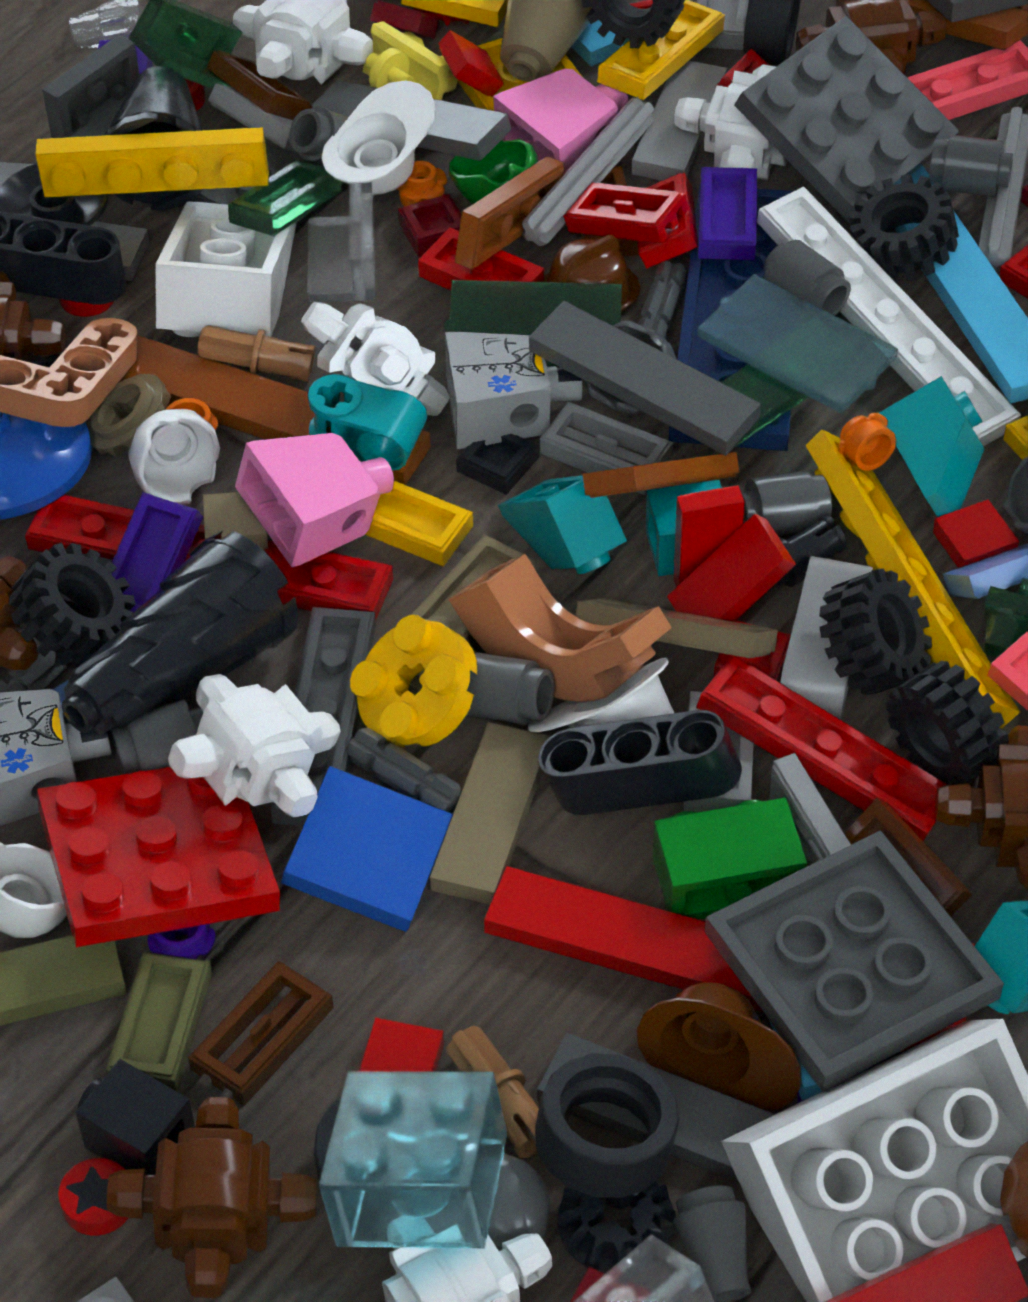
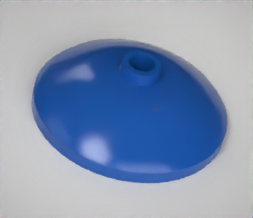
(39, 463)

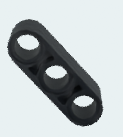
(61, 259)
(640, 762)

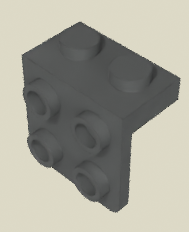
(92, 91)

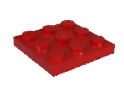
(153, 855)

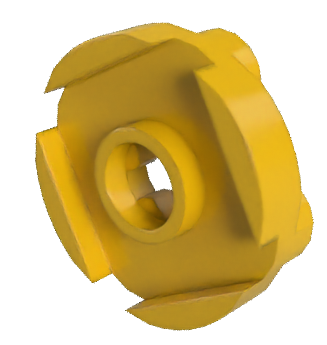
(391, 665)

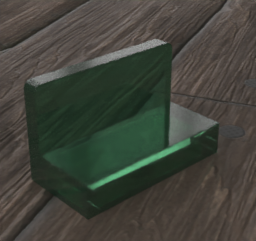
(184, 39)

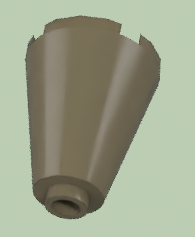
(540, 35)

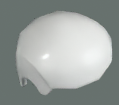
(174, 454)
(28, 891)

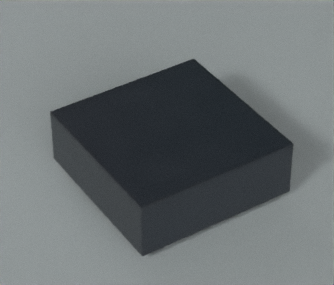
(499, 463)

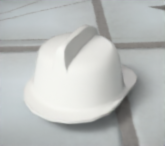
(381, 137)
(634, 699)

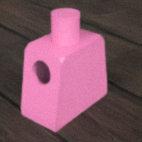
(559, 113)
(311, 492)

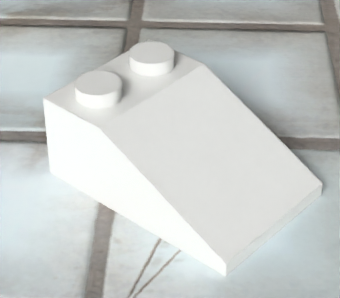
(220, 274)

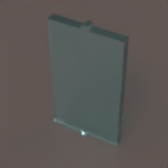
(798, 343)

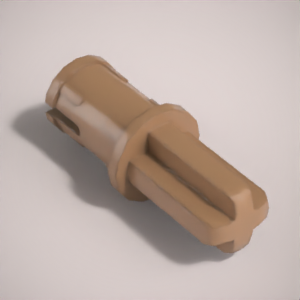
(257, 352)
(475, 1053)

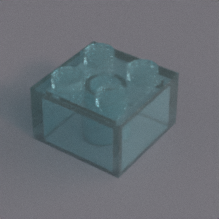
(414, 1160)

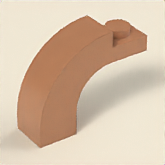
(519, 618)

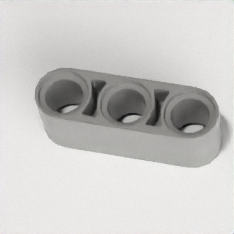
(806, 662)

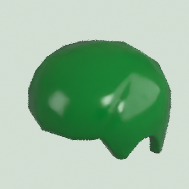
(504, 162)

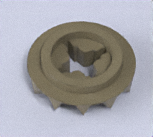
(134, 396)

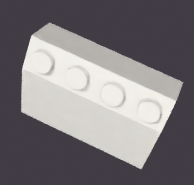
(888, 1159)

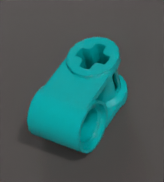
(369, 420)

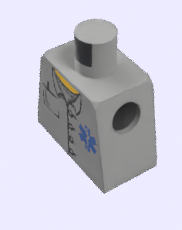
(501, 387)
(38, 749)

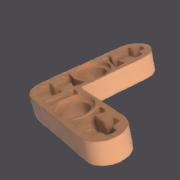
(75, 381)

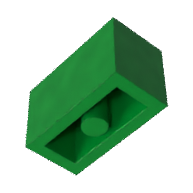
(724, 854)

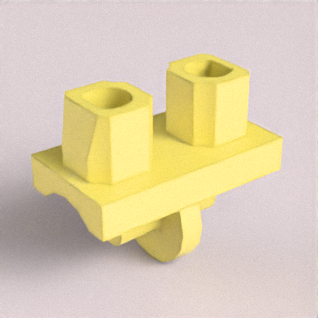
(404, 57)

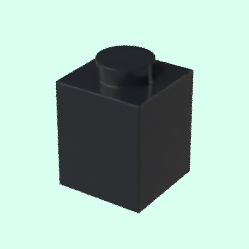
(129, 1116)

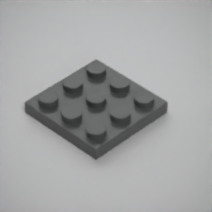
(845, 116)
(852, 959)

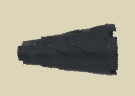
(199, 624)

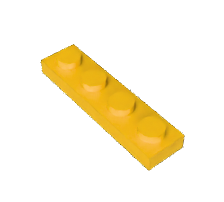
(152, 162)

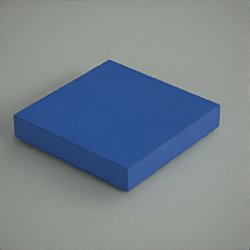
(367, 849)

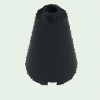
(157, 104)

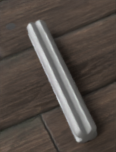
(590, 167)
(1002, 211)

